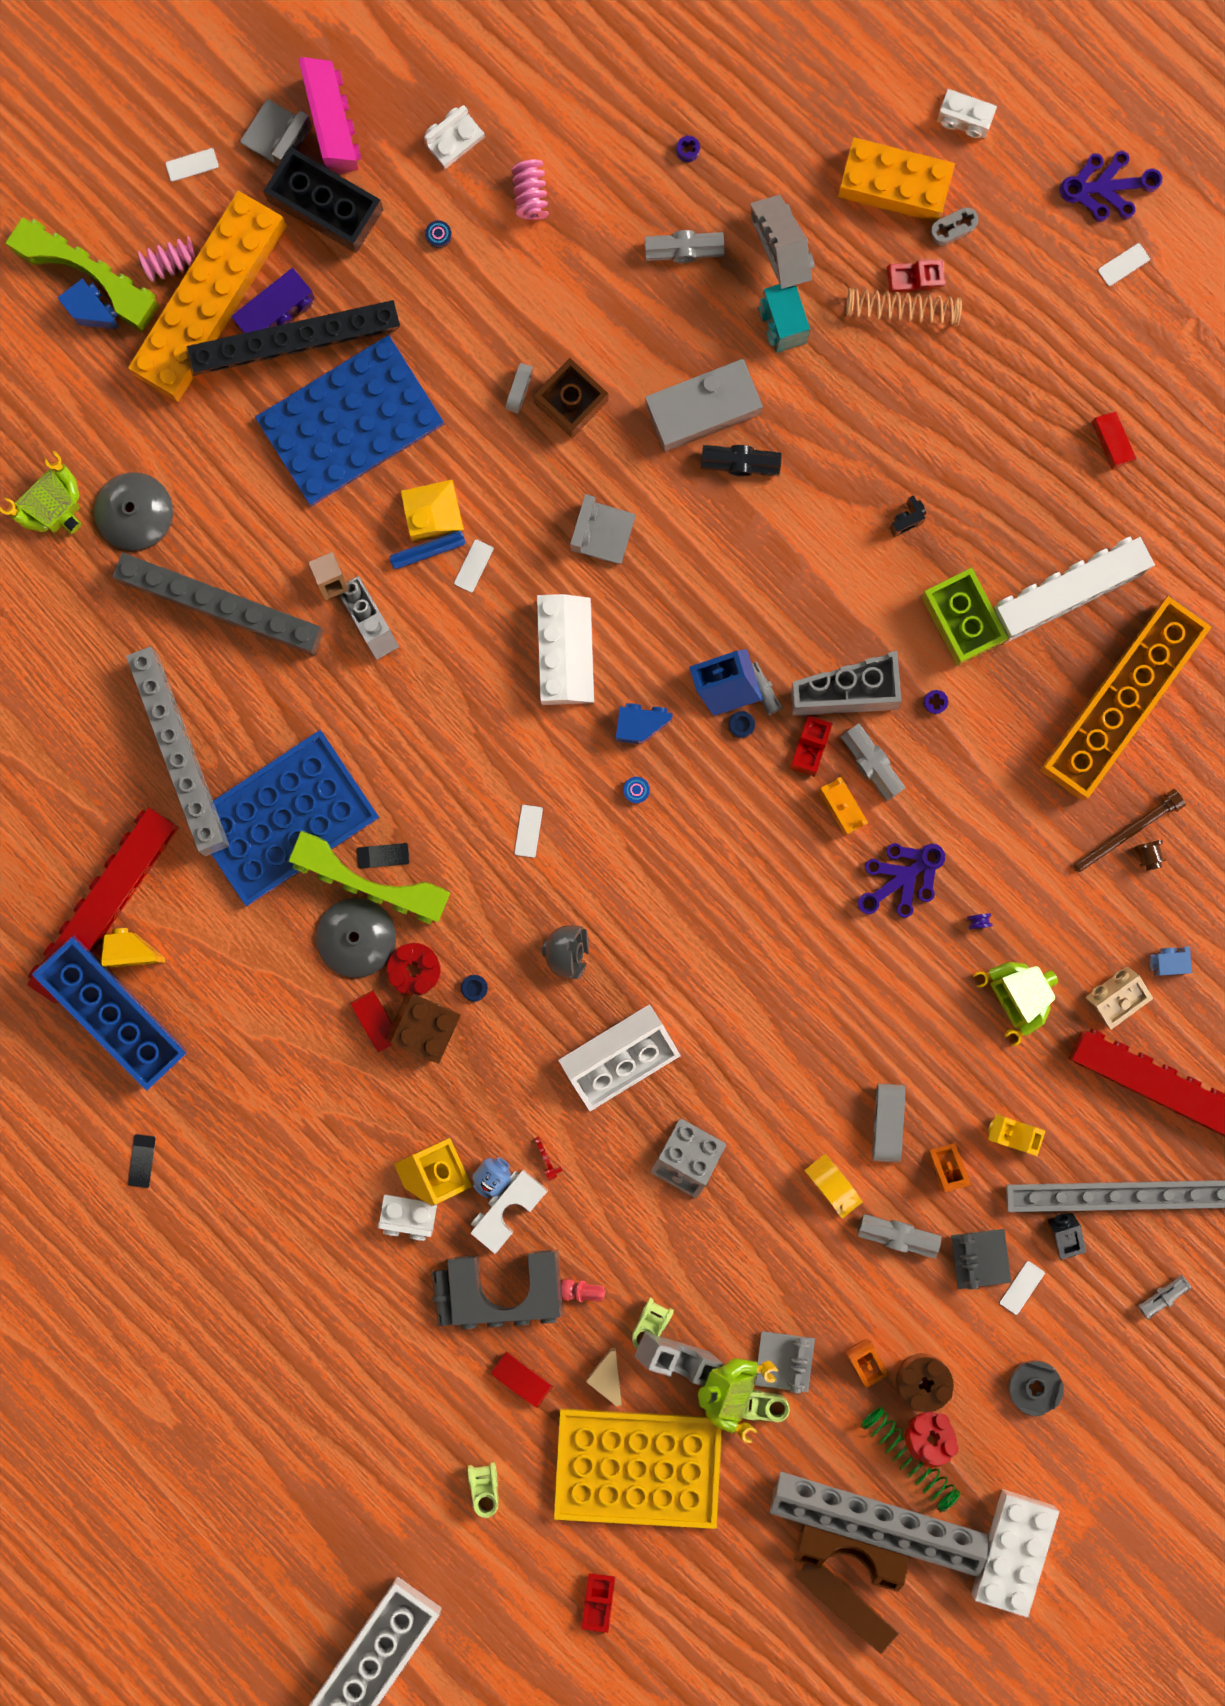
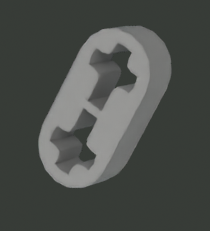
(957, 231)
(519, 388)

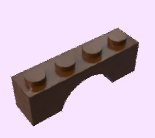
(885, 1566)

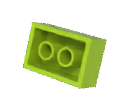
(964, 617)

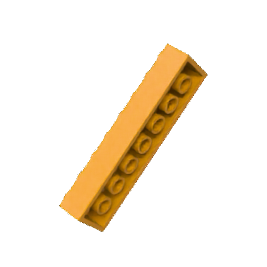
(208, 293)
(1125, 698)

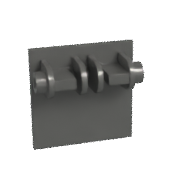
(981, 1259)

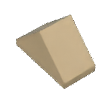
(606, 1378)

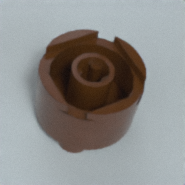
(910, 1376)

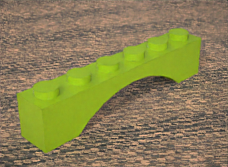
(40, 247)
(421, 898)

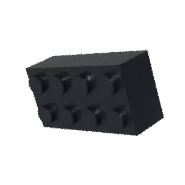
(323, 200)

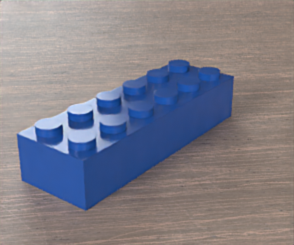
(109, 1012)

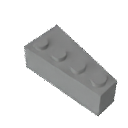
(782, 241)
(853, 688)

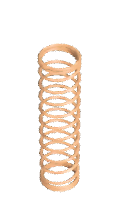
(955, 312)

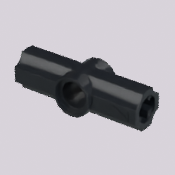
(741, 460)

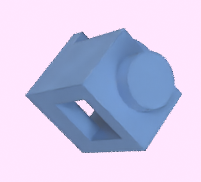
(1171, 962)

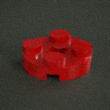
(426, 960)
(945, 1439)

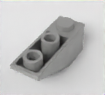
(368, 619)

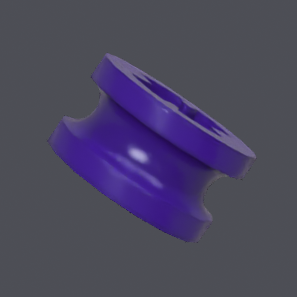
(689, 156)
(941, 695)
(979, 921)

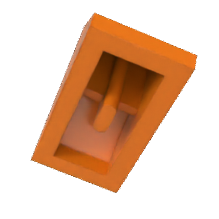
(949, 1168)
(867, 1363)

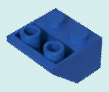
(726, 682)

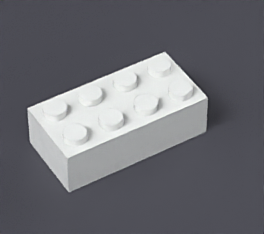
(1015, 1553)

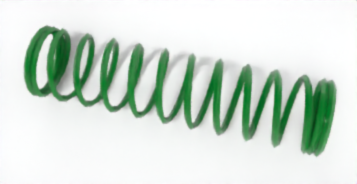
(950, 1498)

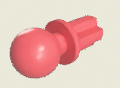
(581, 1291)

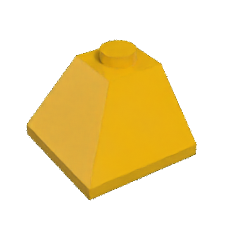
(432, 510)
(128, 949)
(434, 1173)

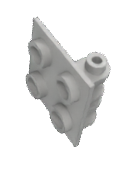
(791, 1357)

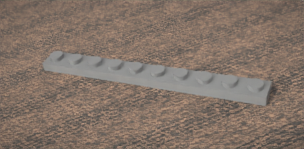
(1115, 1196)

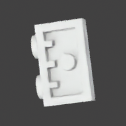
(966, 114)
(453, 136)
(407, 1216)

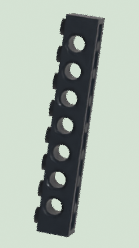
(292, 338)

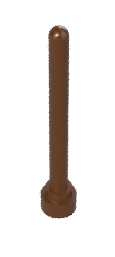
(1172, 802)

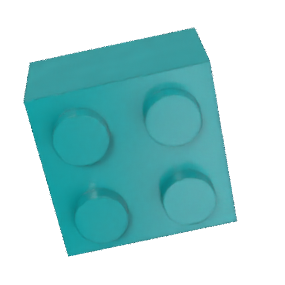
(784, 317)

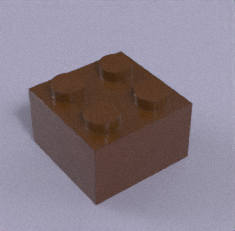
(571, 398)
(422, 1027)

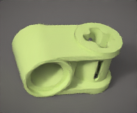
(650, 1322)
(760, 1407)
(484, 1487)

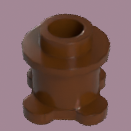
(1151, 855)

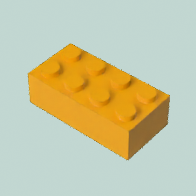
(896, 180)

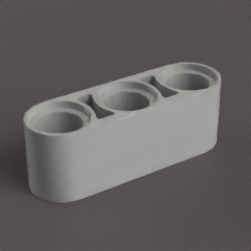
(888, 1123)

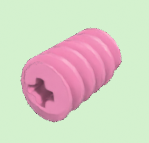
(528, 191)
(168, 259)

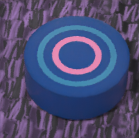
(636, 790)

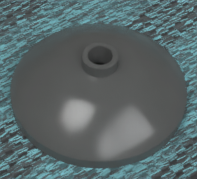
(142, 526)
(375, 940)

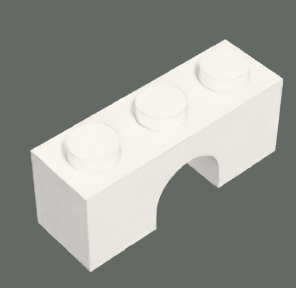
(491, 1228)

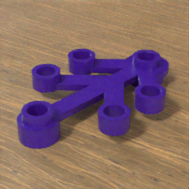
(1105, 186)
(904, 876)

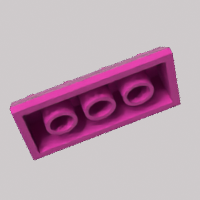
(329, 115)

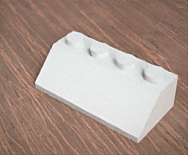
(565, 649)
(619, 1057)

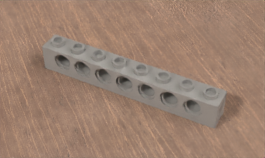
(177, 751)
(879, 1524)

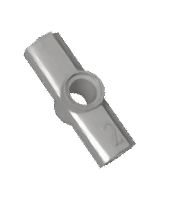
(684, 246)
(872, 762)
(899, 1236)

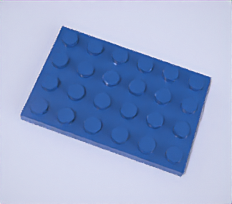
(349, 420)
(268, 810)

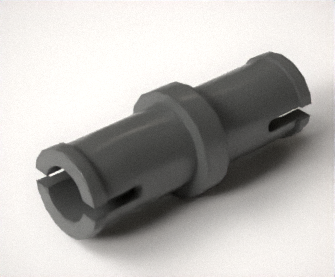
(442, 1297)

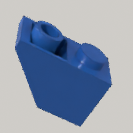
(86, 308)
(640, 725)

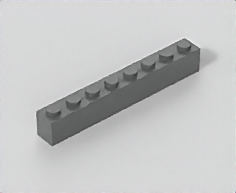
(218, 604)

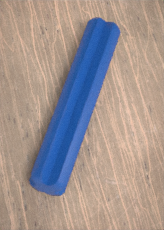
(427, 550)

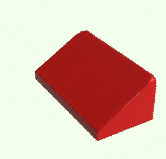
(1113, 439)

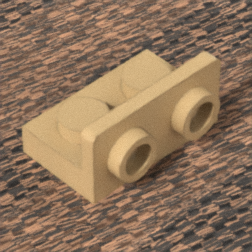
(1119, 997)

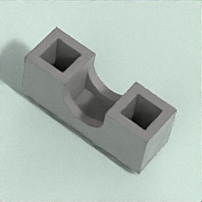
(668, 1355)

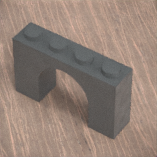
(472, 1306)

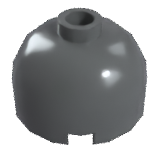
(565, 951)

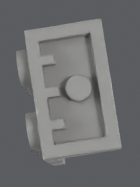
(276, 131)
(602, 531)
(688, 1158)

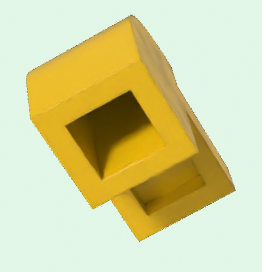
(1016, 1135)
(833, 1186)

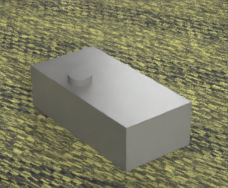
(703, 405)

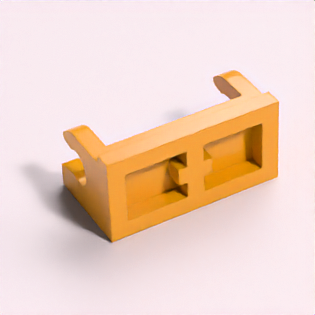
(842, 806)

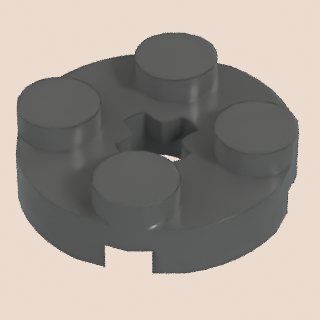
(1043, 1401)

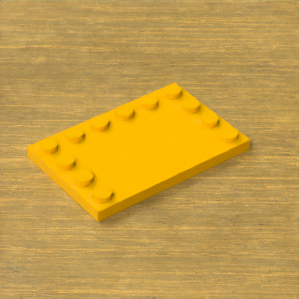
(637, 1468)

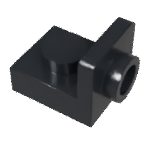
(906, 521)
(1067, 1235)

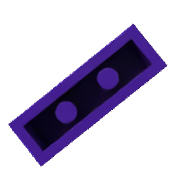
(275, 304)

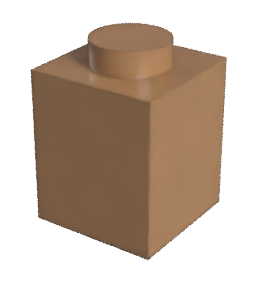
(328, 576)

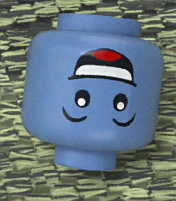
(492, 1177)

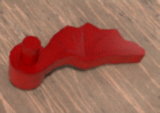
(551, 1173)

